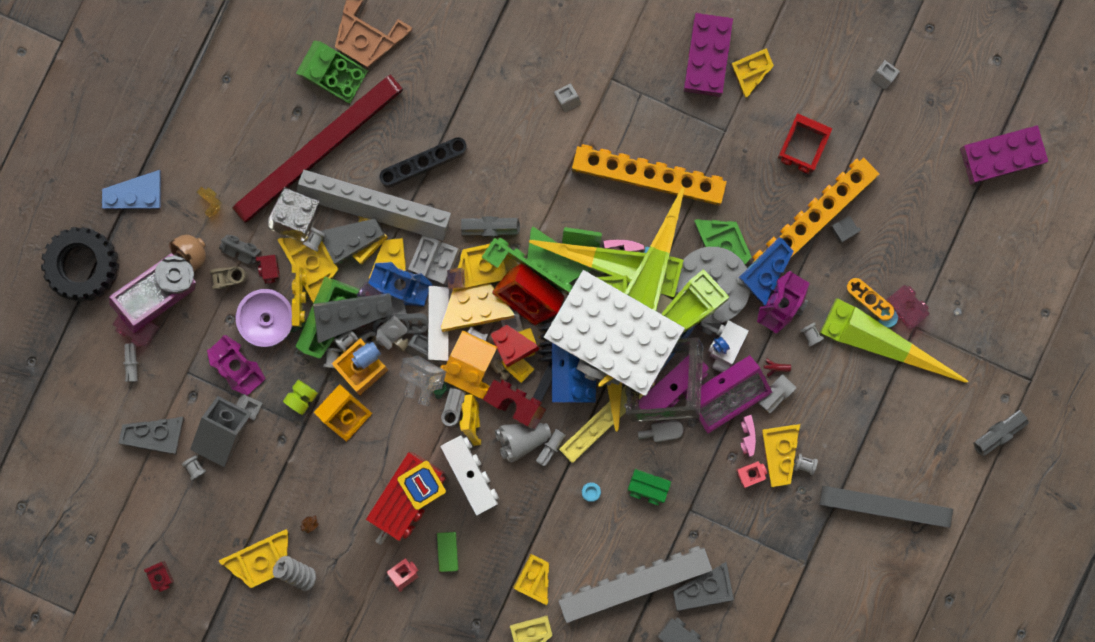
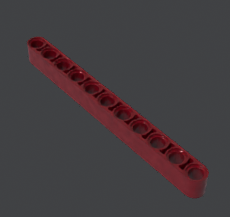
(317, 148)

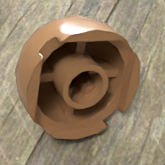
(190, 249)

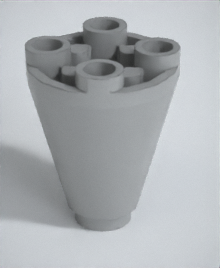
(520, 439)

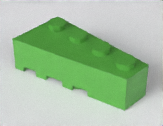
(329, 291)

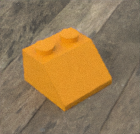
(470, 359)
(358, 378)
(343, 412)

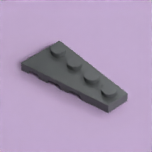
(347, 314)

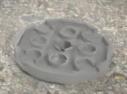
(724, 269)

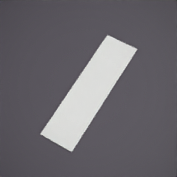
(436, 338)

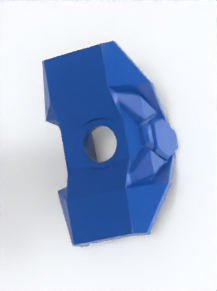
(416, 286)

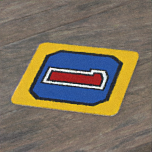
(421, 485)

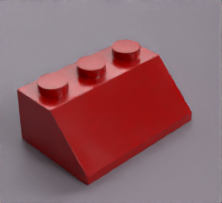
(529, 294)

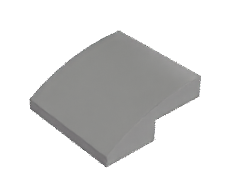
(434, 259)

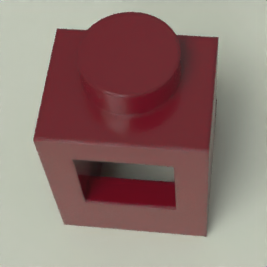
(269, 268)
(162, 569)

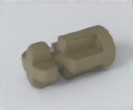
(499, 368)

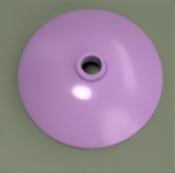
(251, 316)

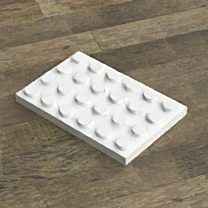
(614, 333)

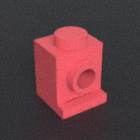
(746, 480)
(395, 574)

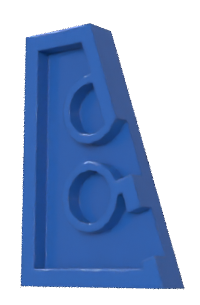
(766, 269)

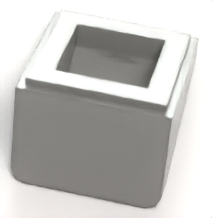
(885, 75)
(567, 97)
(514, 323)
(250, 405)

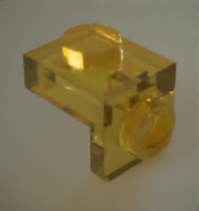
(209, 195)

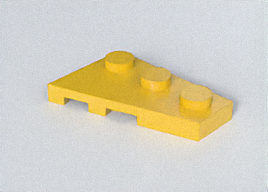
(298, 315)
(780, 451)

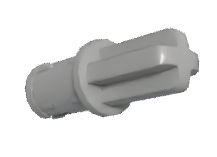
(130, 362)
(550, 447)

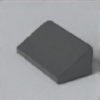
(419, 347)

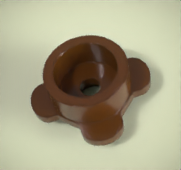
(309, 524)

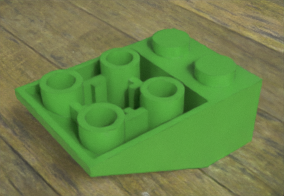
(331, 71)

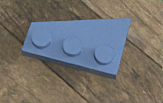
(136, 193)

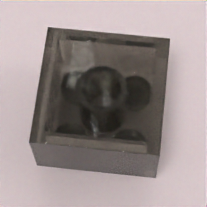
(294, 215)

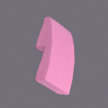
(627, 245)
(748, 443)

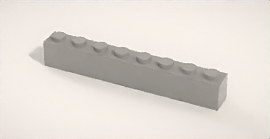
(374, 205)
(634, 585)

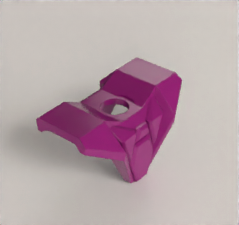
(790, 287)
(242, 380)

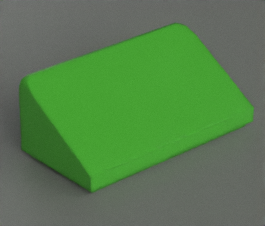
(581, 237)
(447, 551)

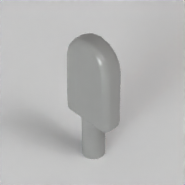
(663, 431)

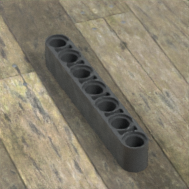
(886, 506)

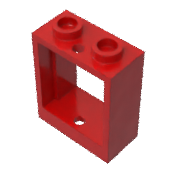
(813, 126)

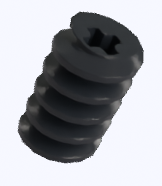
(547, 345)

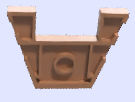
(363, 41)

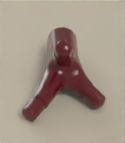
(774, 367)

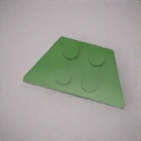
(723, 235)
(563, 267)

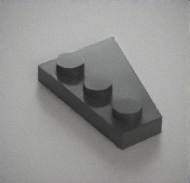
(350, 239)
(153, 435)
(705, 590)

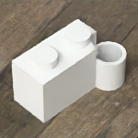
(734, 336)

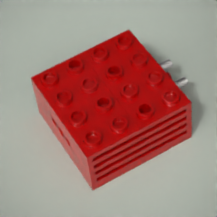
(394, 510)

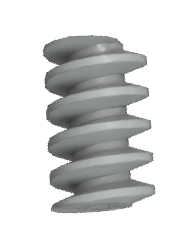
(294, 573)

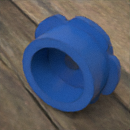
(721, 345)

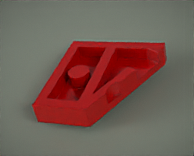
(512, 345)

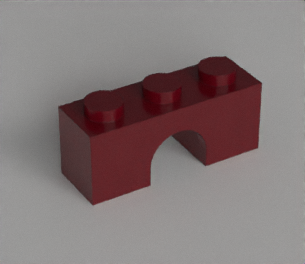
(502, 395)

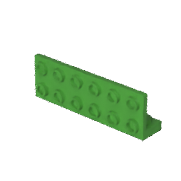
(499, 249)

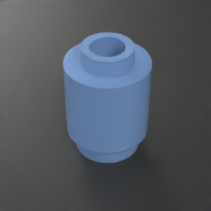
(366, 355)

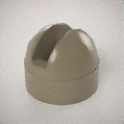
(401, 344)

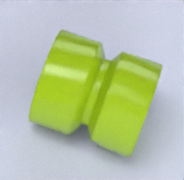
(300, 397)

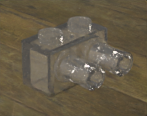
(421, 374)

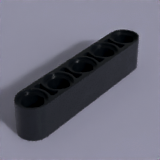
(413, 161)

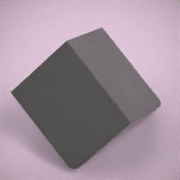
(844, 229)

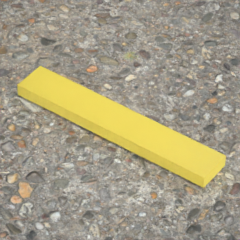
(592, 430)

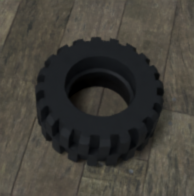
(59, 249)

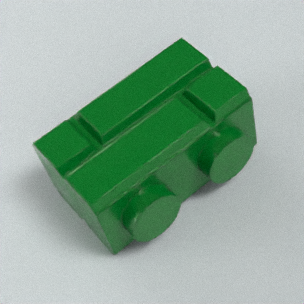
(648, 486)

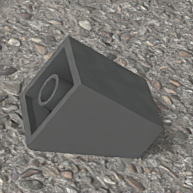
(220, 431)

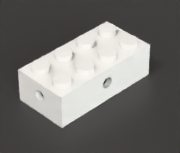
(462, 461)

